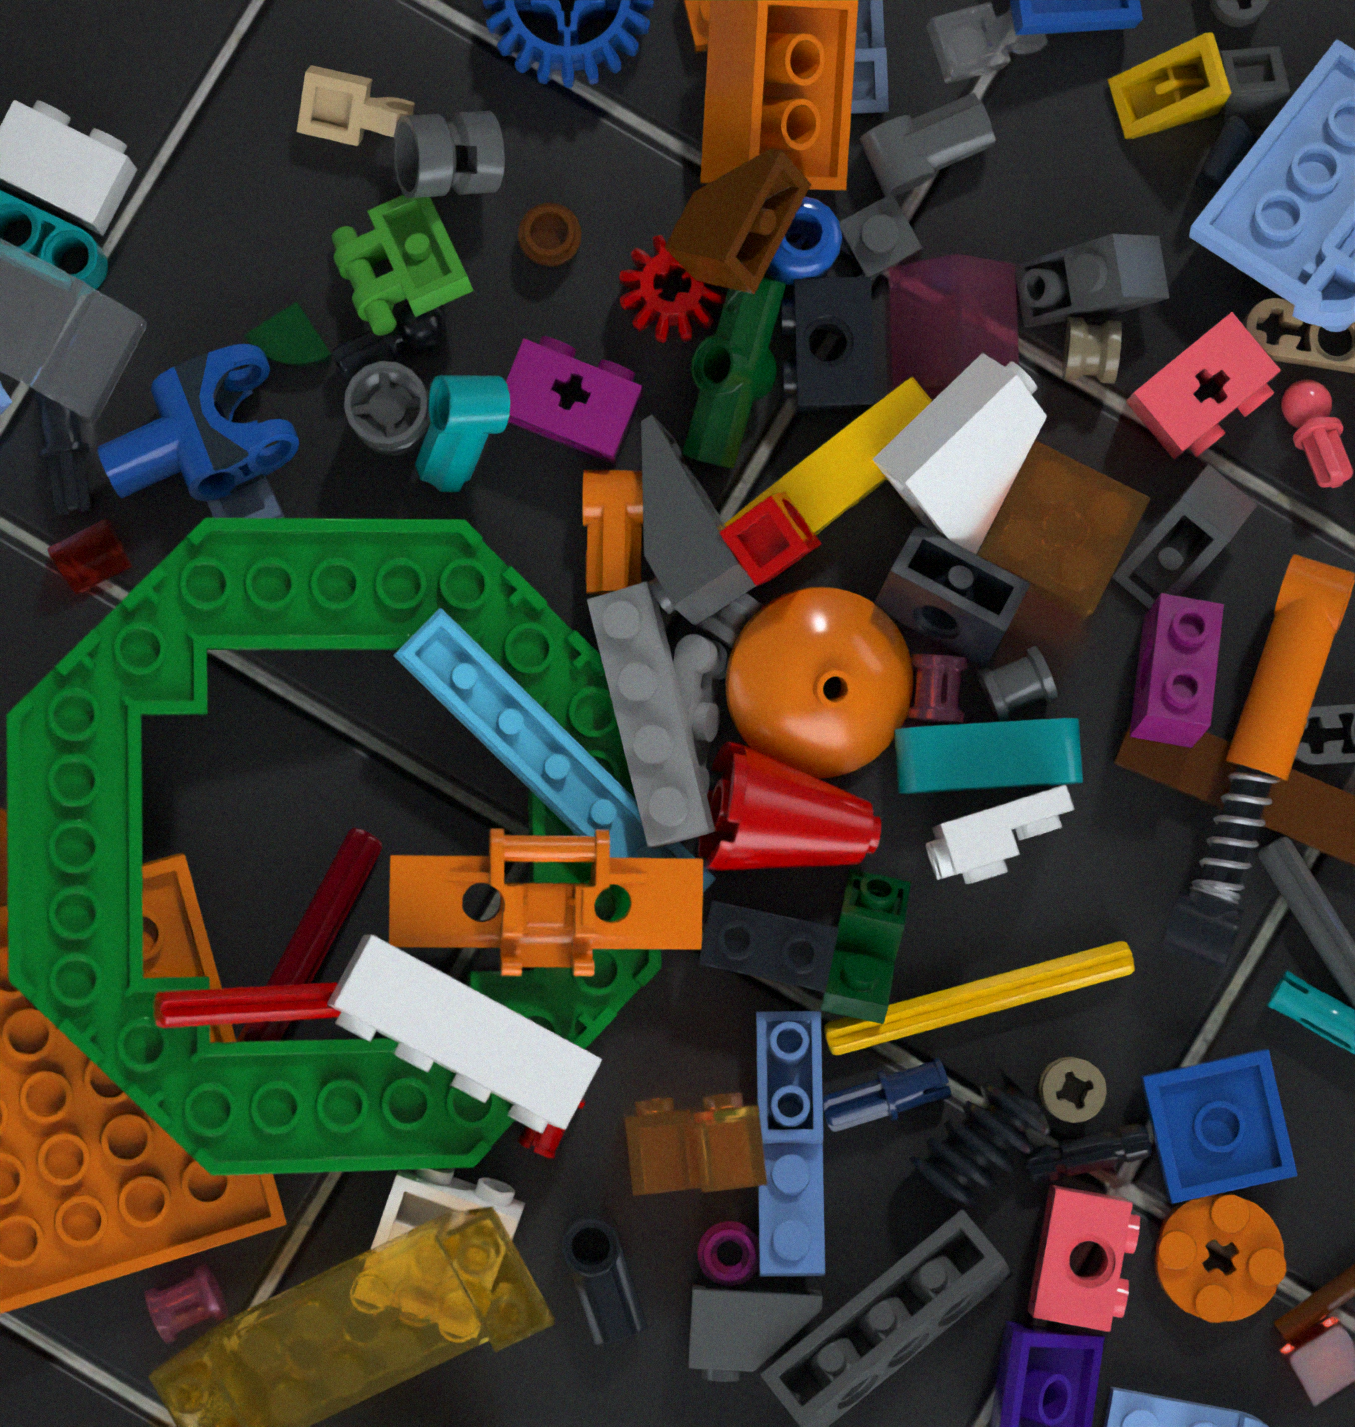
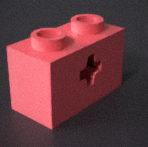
(1223, 355)

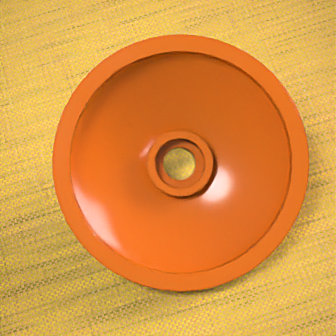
(781, 671)

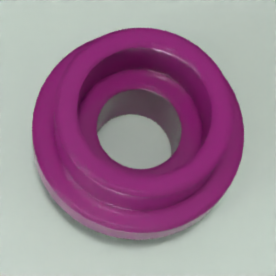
(723, 1273)

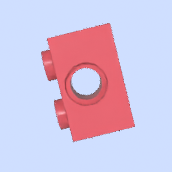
(1068, 1220)

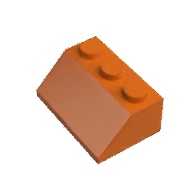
(781, 83)

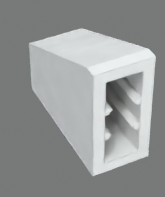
(965, 450)

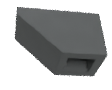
(1092, 279)

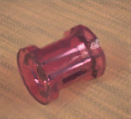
(937, 688)
(186, 1303)

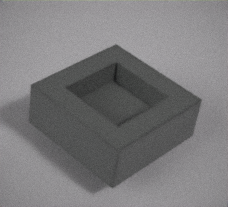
(879, 237)

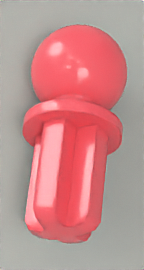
(1308, 408)

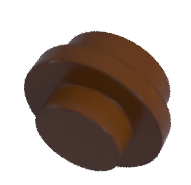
(549, 234)

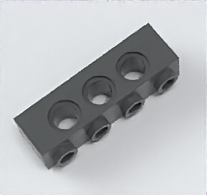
(887, 1323)

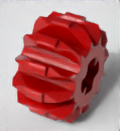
(684, 308)

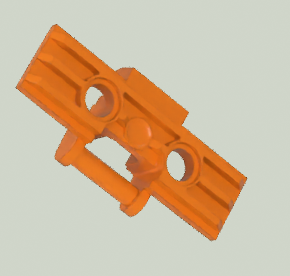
(545, 920)

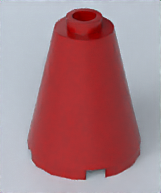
(782, 817)

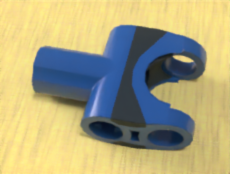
(198, 430)

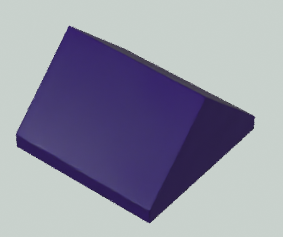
(1046, 1377)

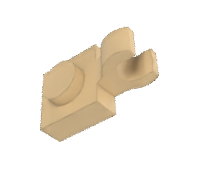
(340, 107)

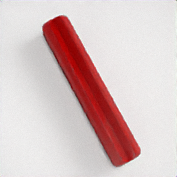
(244, 1005)

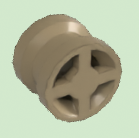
(1091, 350)
(1057, 1082)

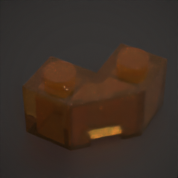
(694, 1146)

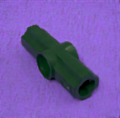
(733, 373)

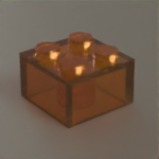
(1063, 529)

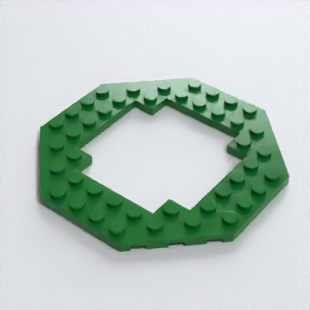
(80, 837)

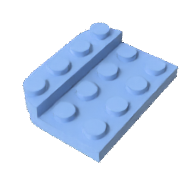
(1292, 200)

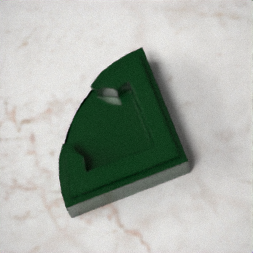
(290, 339)

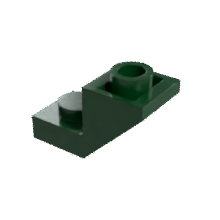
(866, 946)

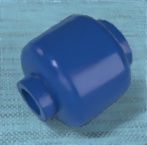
(819, 232)

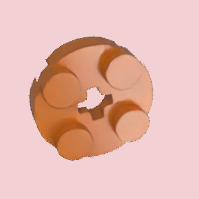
(1256, 1264)

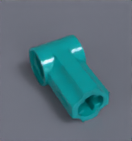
(461, 417)

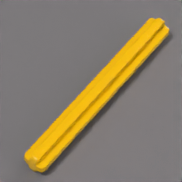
(982, 997)

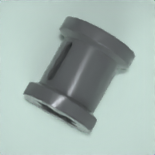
(1017, 684)

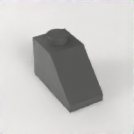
(1185, 538)
(744, 1326)

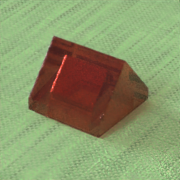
(90, 556)

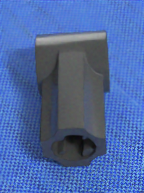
(910, 150)

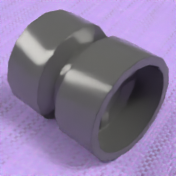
(444, 154)
(388, 408)

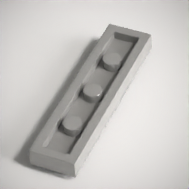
(650, 716)

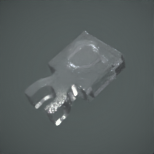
(977, 42)

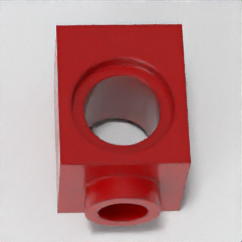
(770, 538)

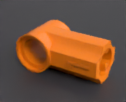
(614, 529)

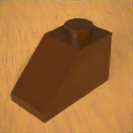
(739, 222)

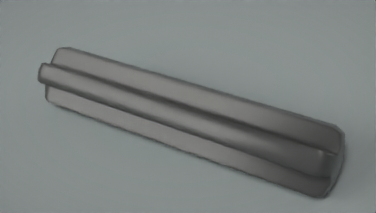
(1312, 911)

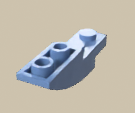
(792, 1143)

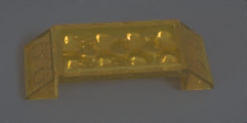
(358, 1328)

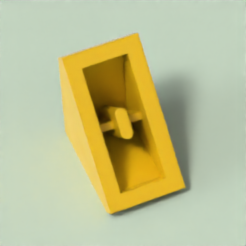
(1171, 88)

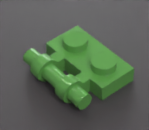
(422, 260)

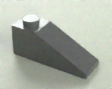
(682, 535)

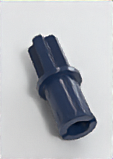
(886, 1096)

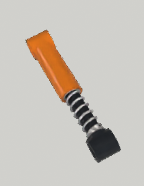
(1264, 750)

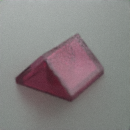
(948, 316)

